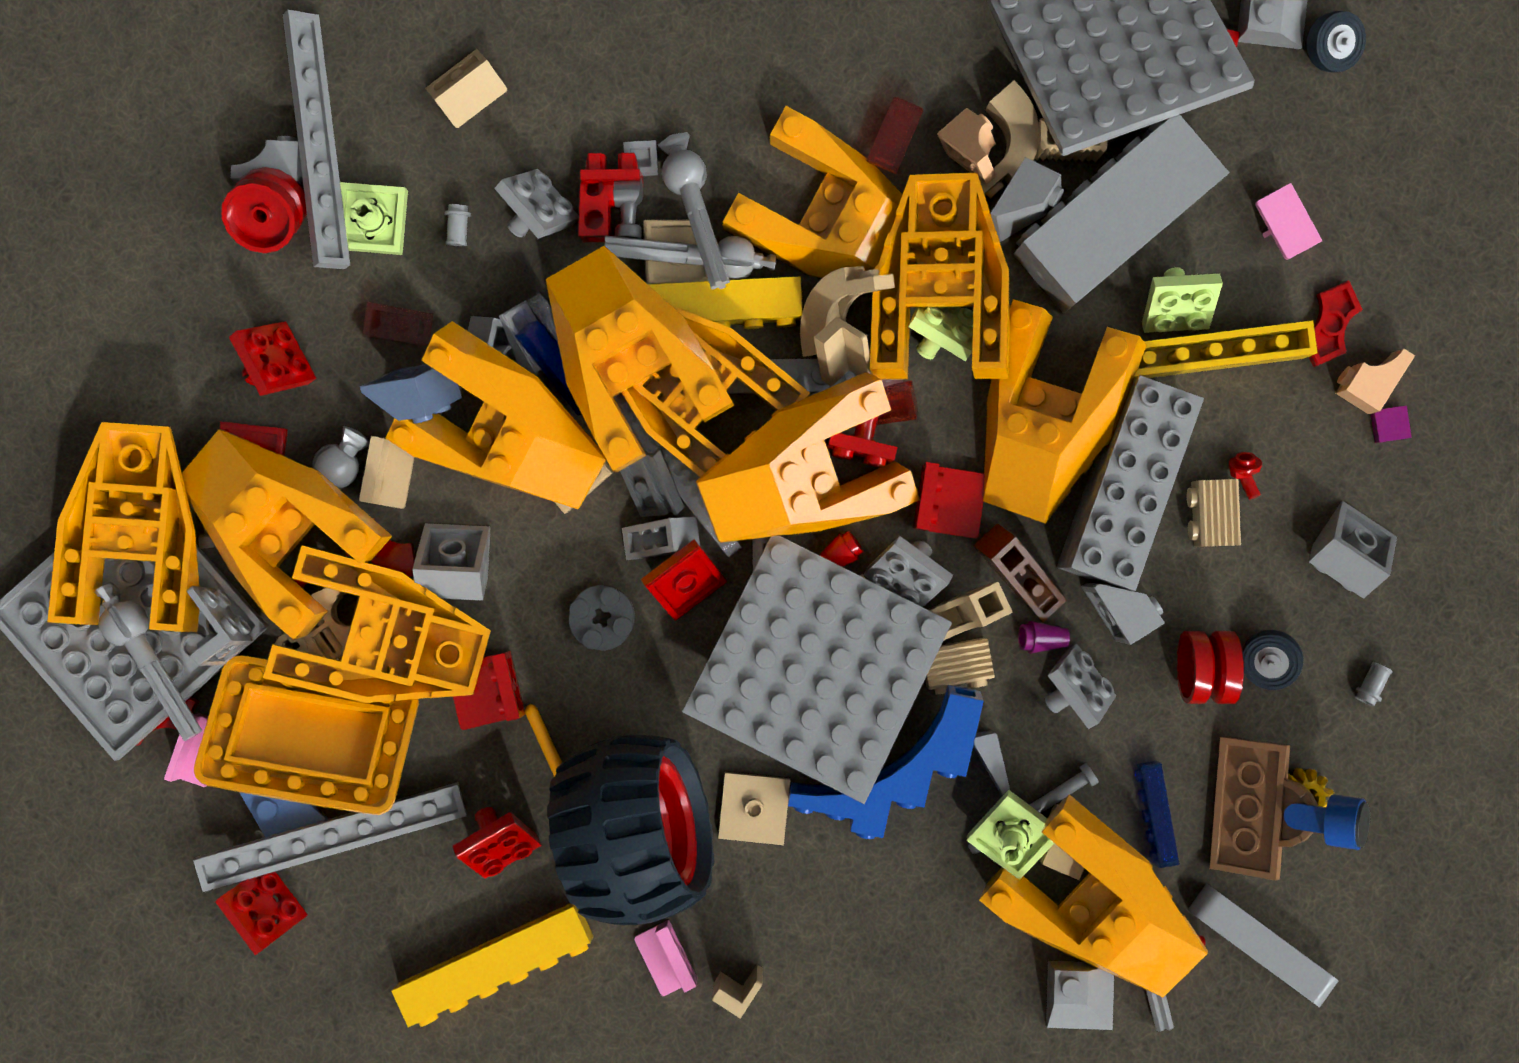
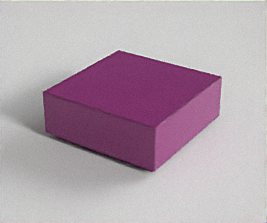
(1391, 424)

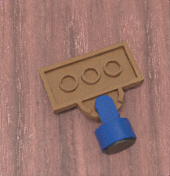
(1264, 811)

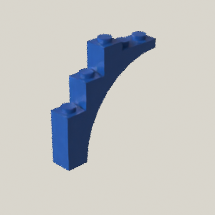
(906, 781)

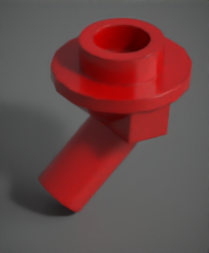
(1244, 470)

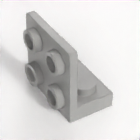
(231, 630)

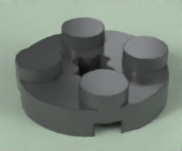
(584, 610)

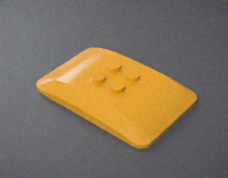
(303, 742)

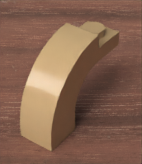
(1020, 126)
(833, 298)
(974, 608)

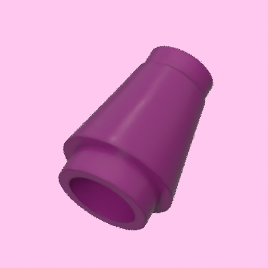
(1042, 637)

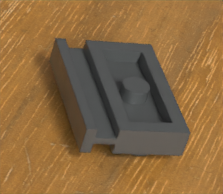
(652, 486)

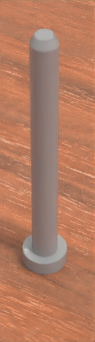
(1059, 793)

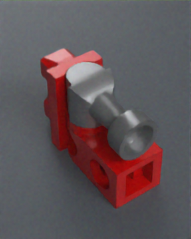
(609, 188)

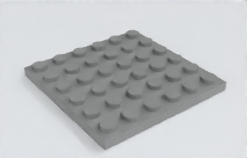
(1119, 62)
(817, 668)
(103, 679)

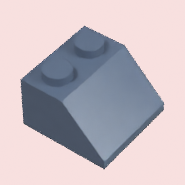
(413, 393)

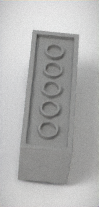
(1118, 211)
(1130, 486)

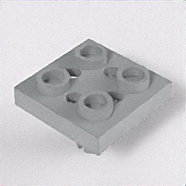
(536, 205)
(909, 571)
(1080, 687)

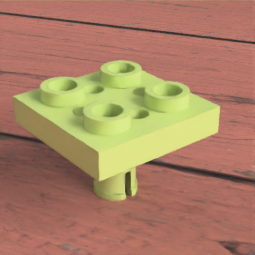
(374, 219)
(1181, 301)
(943, 328)
(1011, 843)

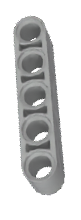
(1263, 945)

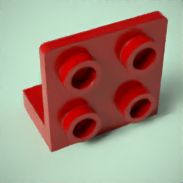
(949, 501)
(495, 694)

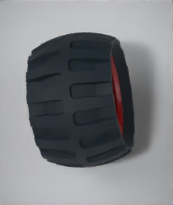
(631, 830)

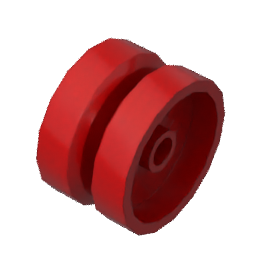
(264, 210)
(1210, 667)

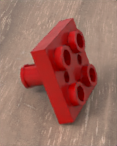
(265, 358)
(862, 445)
(496, 843)
(252, 912)

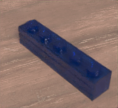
(547, 355)
(1157, 814)

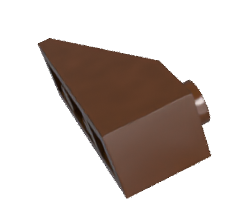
(1020, 571)

